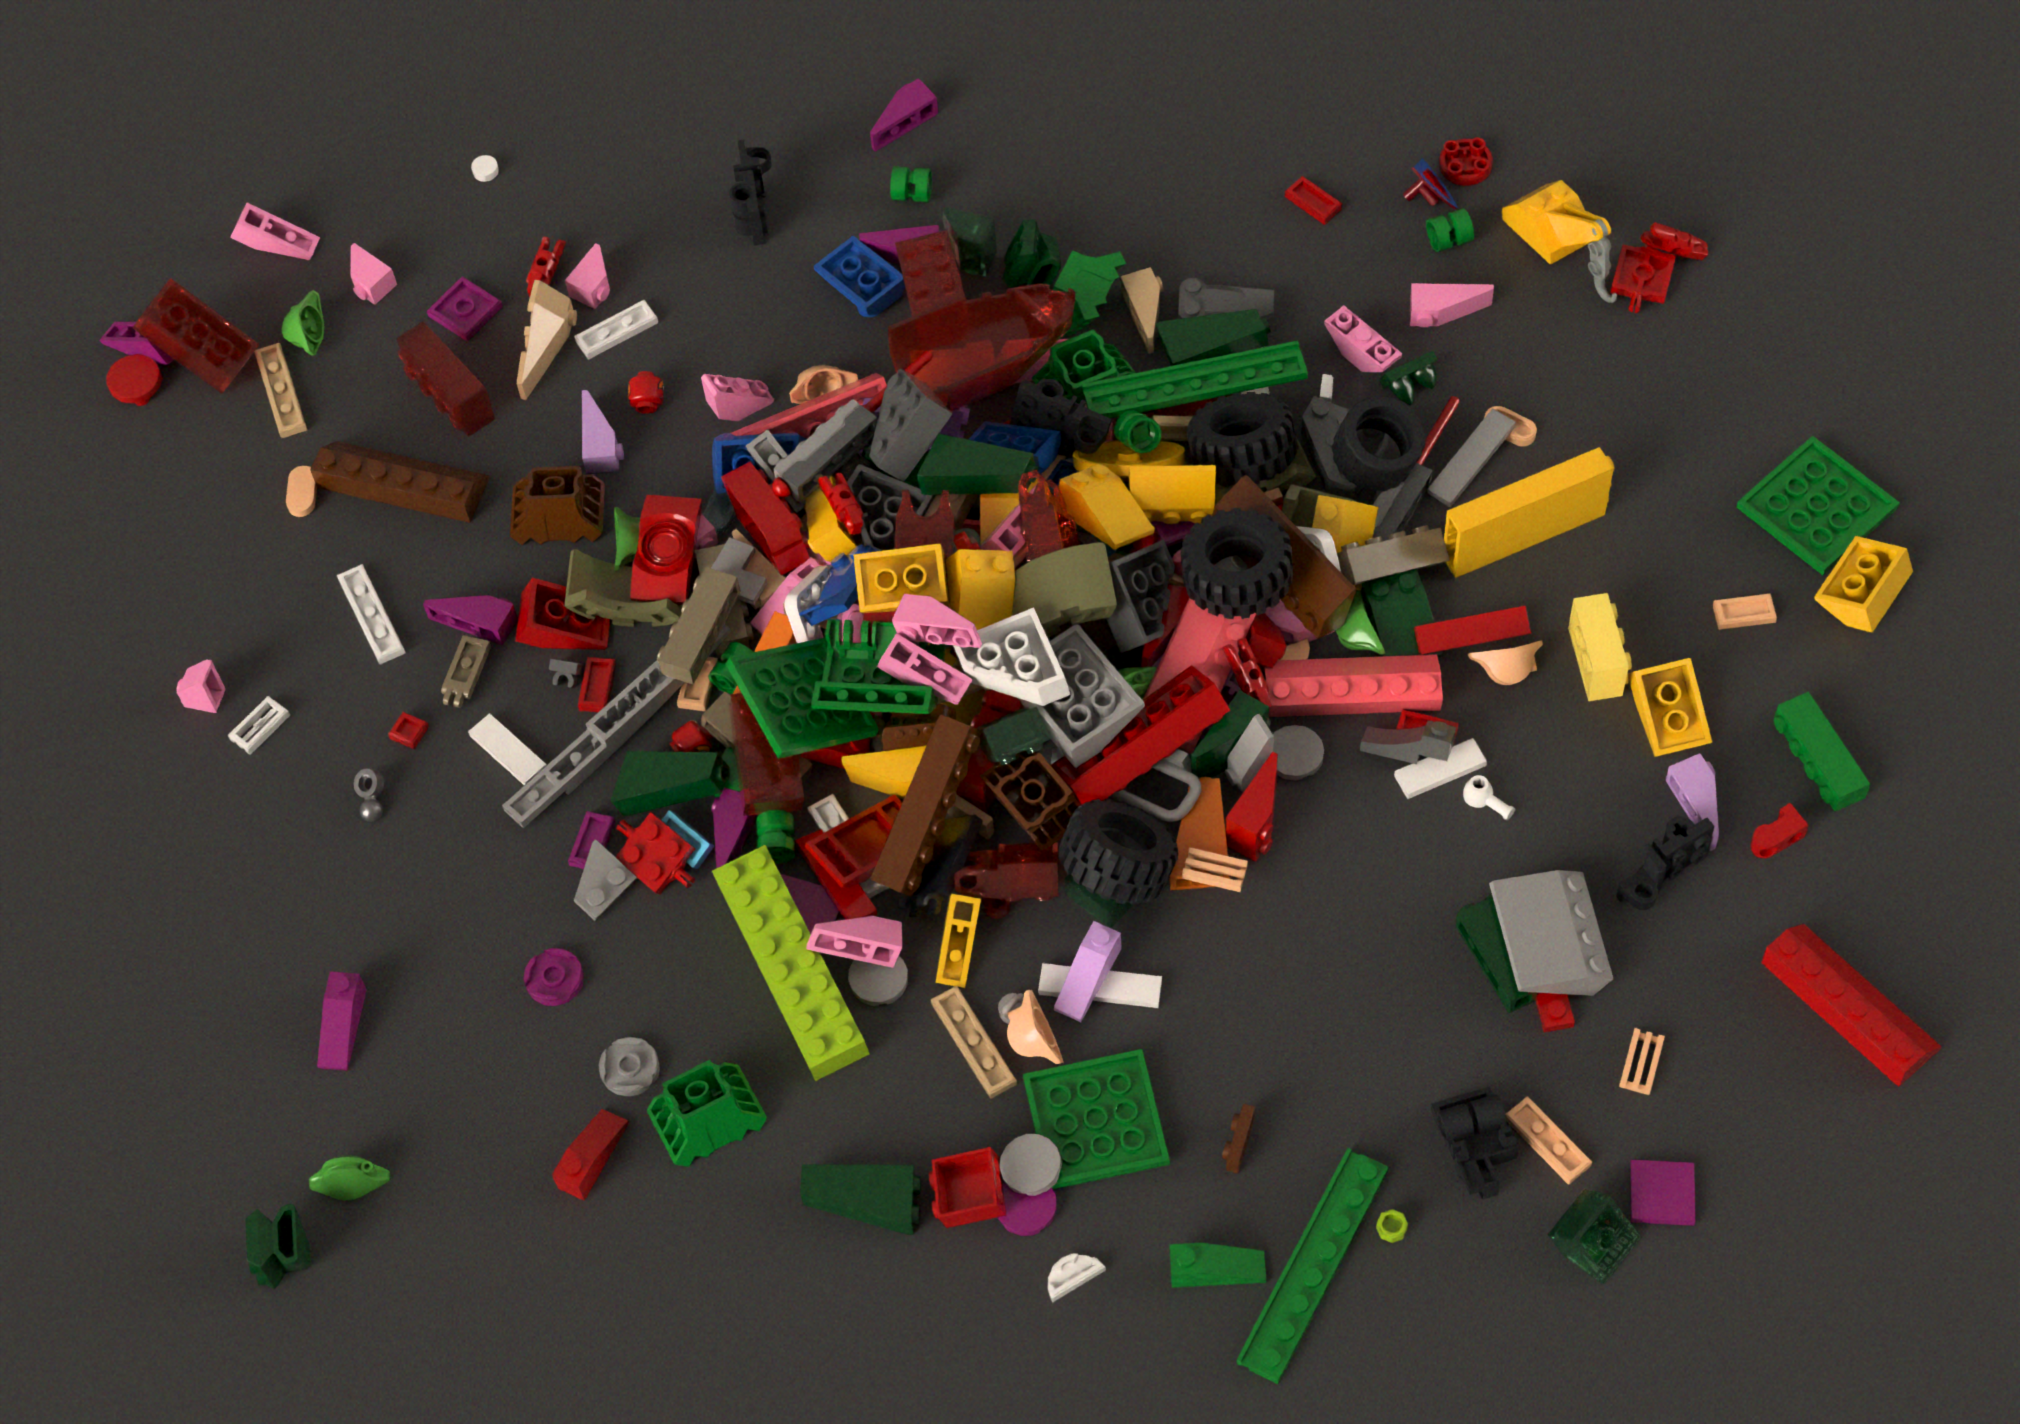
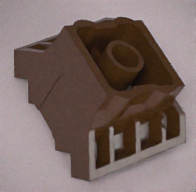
(557, 505)
(912, 729)
(1033, 796)

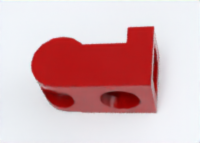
(1780, 834)

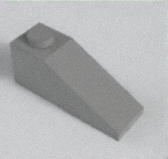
(767, 454)
(1249, 753)

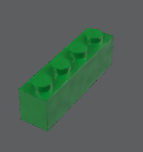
(1821, 751)

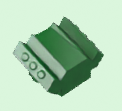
(1091, 282)
(1081, 362)
(705, 1111)

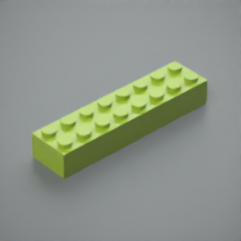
(793, 973)

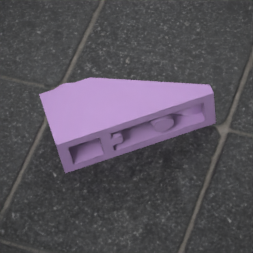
(599, 440)
(1695, 790)
(1088, 971)

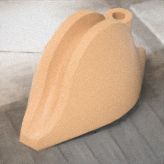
(819, 381)
(1508, 665)
(1030, 1031)

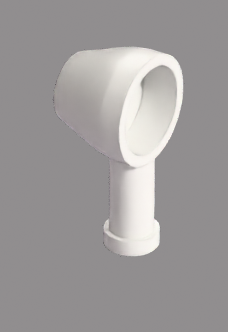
(1484, 796)

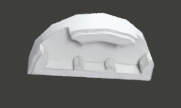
(1071, 1273)

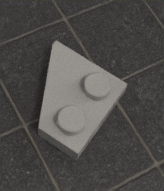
(602, 881)

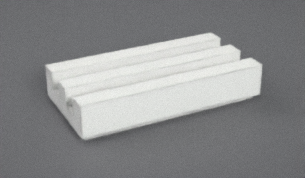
(262, 728)

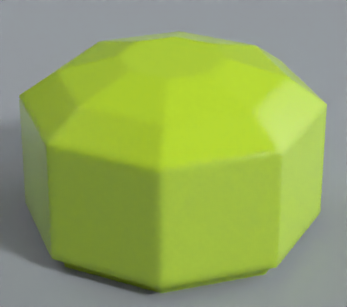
(1392, 1226)

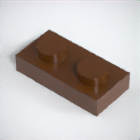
(1242, 1127)

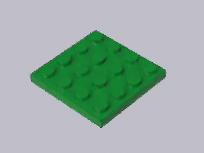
(1817, 504)
(780, 694)
(1098, 1117)

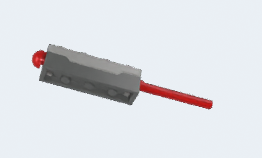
(832, 444)
(1400, 503)

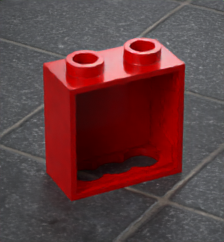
(967, 1187)

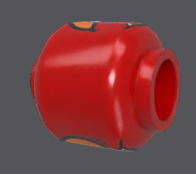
(645, 392)
(691, 738)

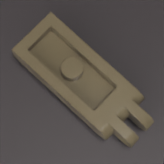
(465, 670)

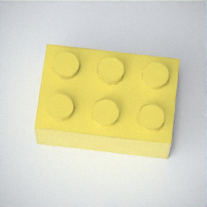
(1599, 646)

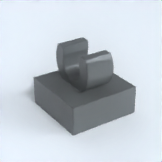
(566, 668)

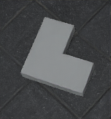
(733, 561)

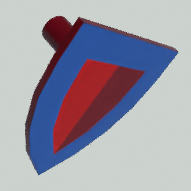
(1429, 186)

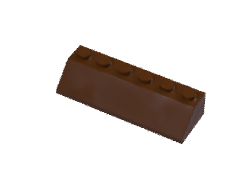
(399, 480)
(1319, 591)
(926, 805)

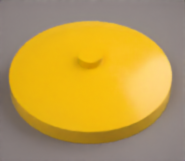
(1120, 457)

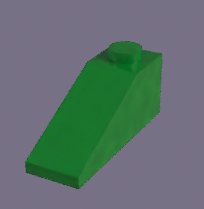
(1215, 1265)

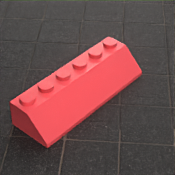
(810, 414)
(1199, 643)
(1354, 685)

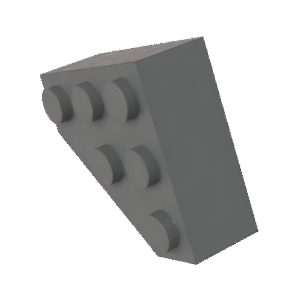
(906, 424)
(1318, 430)
(880, 501)
(1140, 595)

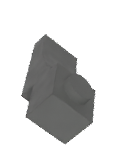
(1407, 745)

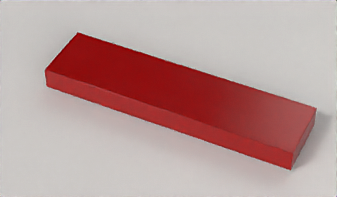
(1472, 630)
(850, 901)

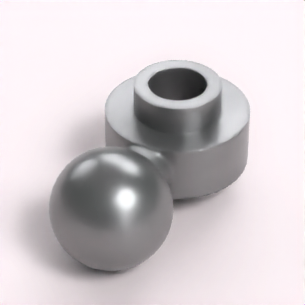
(370, 809)

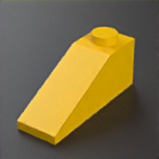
(957, 940)

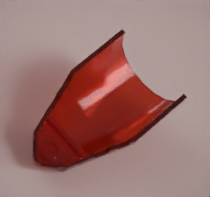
(982, 341)

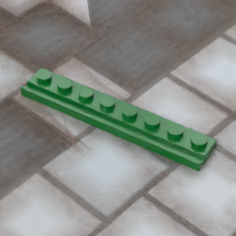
(1196, 380)
(1312, 1266)

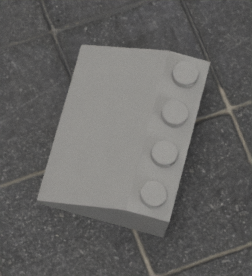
(1097, 703)
(1552, 933)

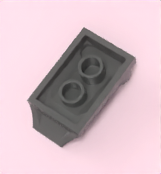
(1203, 299)

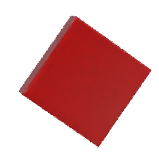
(408, 730)

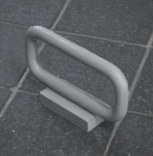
(1179, 767)

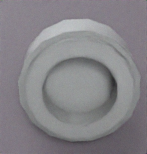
(1009, 1003)

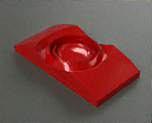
(665, 549)
(854, 847)

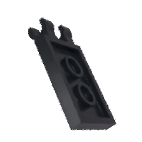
(948, 858)

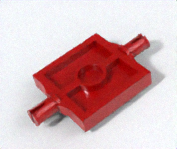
(1643, 275)
(655, 853)

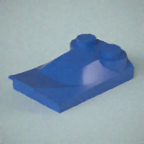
(862, 277)
(1040, 442)
(730, 453)
(840, 589)

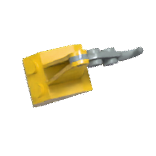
(1558, 225)

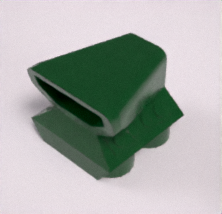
(1031, 257)
(276, 1245)

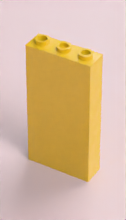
(1528, 512)

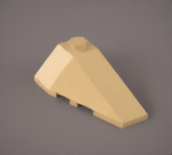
(549, 329)

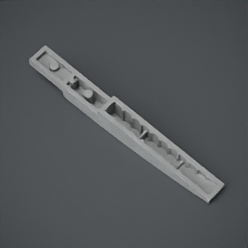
(603, 737)

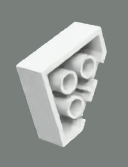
(1015, 660)

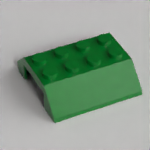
(856, 682)

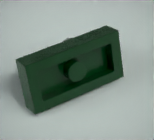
(1400, 378)

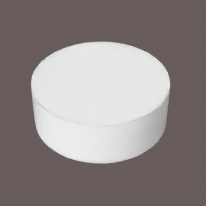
(485, 168)

